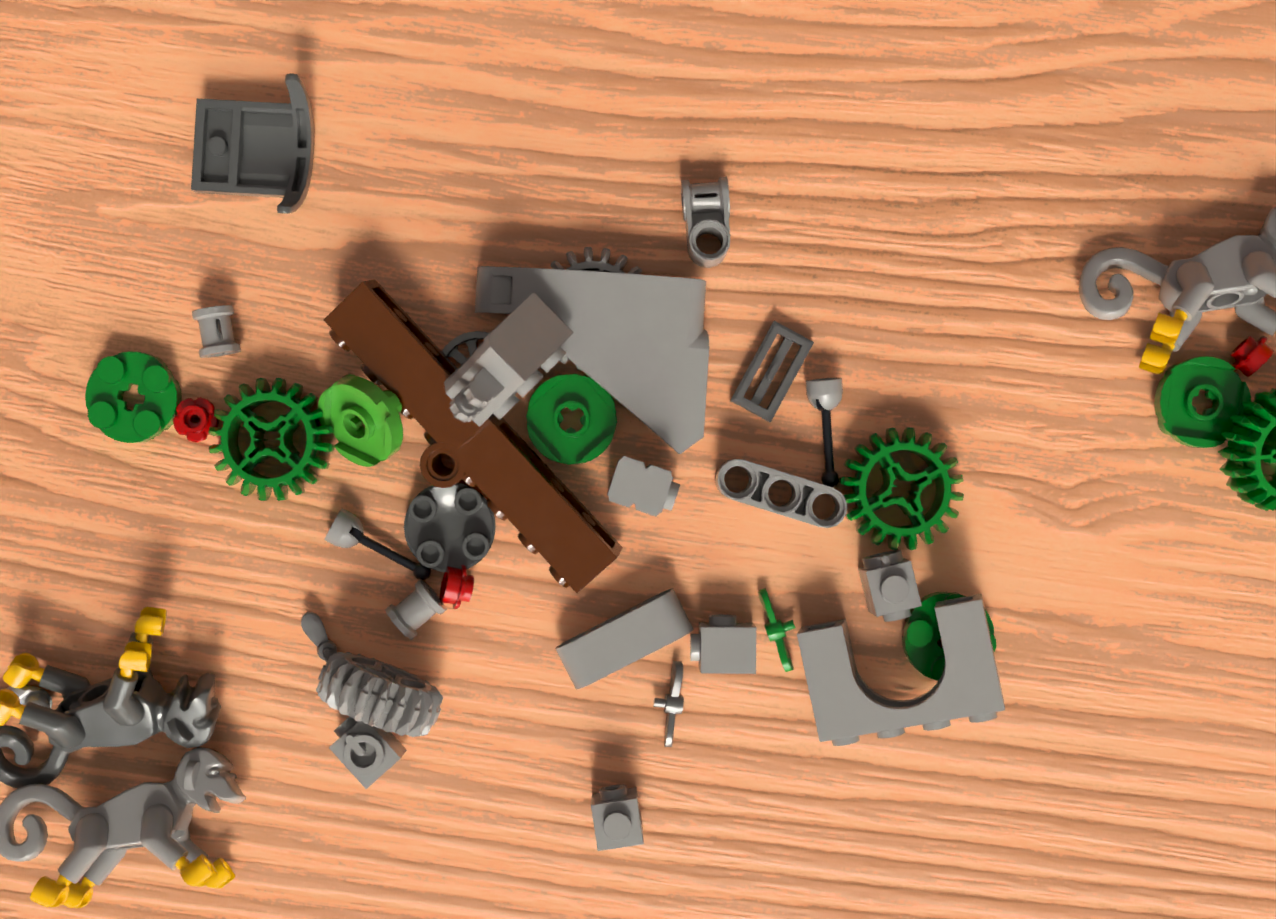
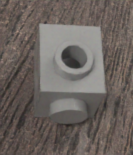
(724, 646)
(616, 817)

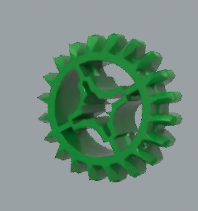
(257, 452)
(1253, 452)
(912, 507)

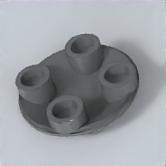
(449, 527)

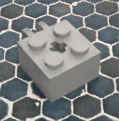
(507, 362)

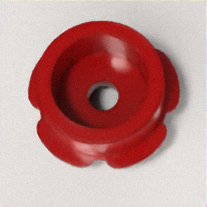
(1251, 355)
(183, 421)
(456, 586)

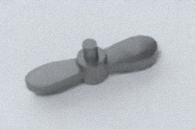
(315, 630)
(673, 702)

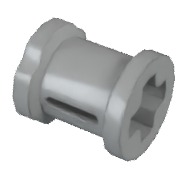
(216, 331)
(415, 609)

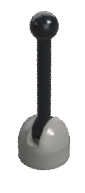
(825, 395)
(349, 531)

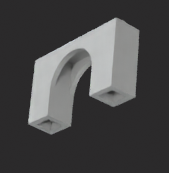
(849, 708)

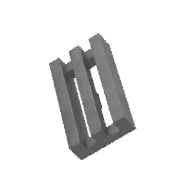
(753, 405)

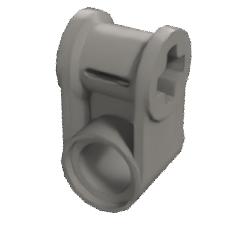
(706, 212)

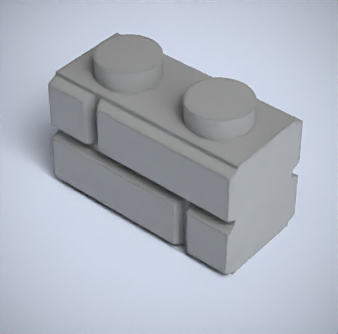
(647, 487)

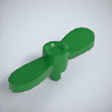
(776, 630)

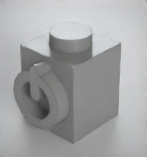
(889, 585)
(366, 750)

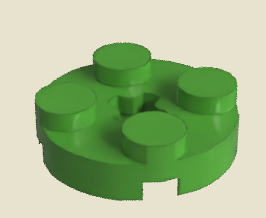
(356, 402)

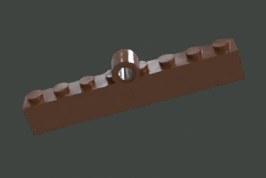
(486, 456)

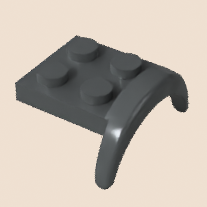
(255, 147)

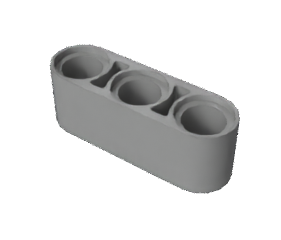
(802, 496)
(624, 639)

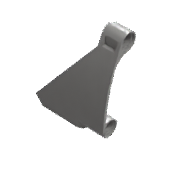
(630, 336)

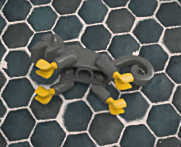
(103, 714)

